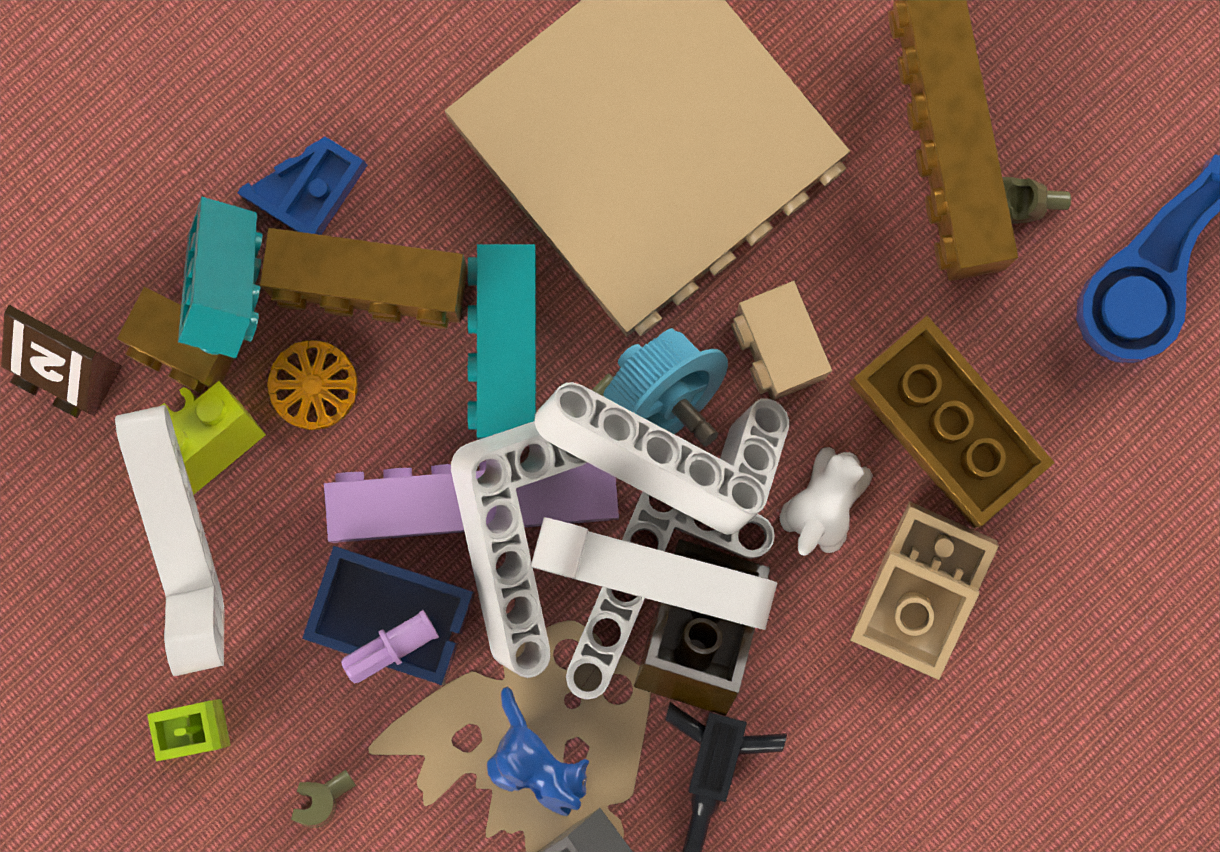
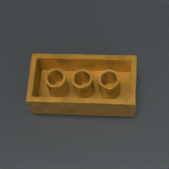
(364, 276)
(951, 422)

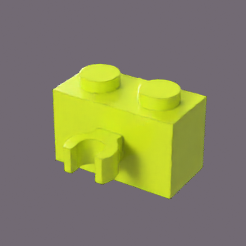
(212, 432)

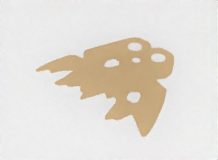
(609, 730)

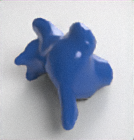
(527, 763)

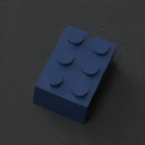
(368, 595)

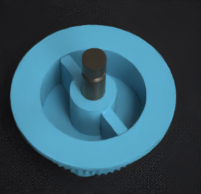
(669, 383)

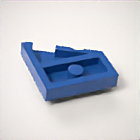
(307, 188)

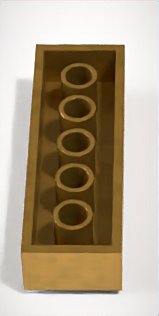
(955, 137)

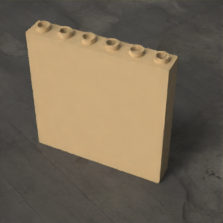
(648, 145)

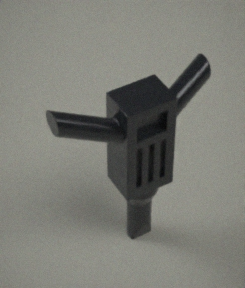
(715, 763)

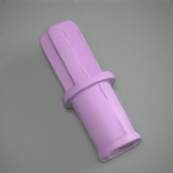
(389, 647)

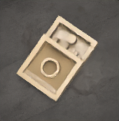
(924, 590)

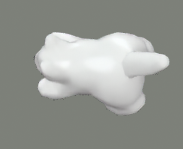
(823, 507)

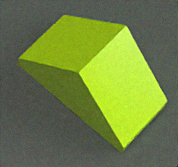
(189, 730)

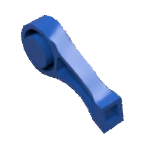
(1139, 295)

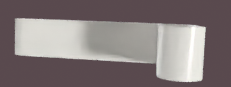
(627, 446)
(507, 535)
(176, 539)
(653, 574)
(625, 613)

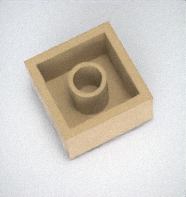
(780, 341)

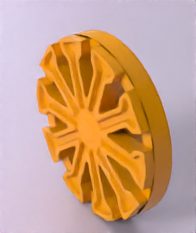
(312, 385)

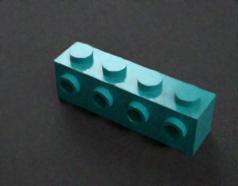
(220, 279)
(505, 337)

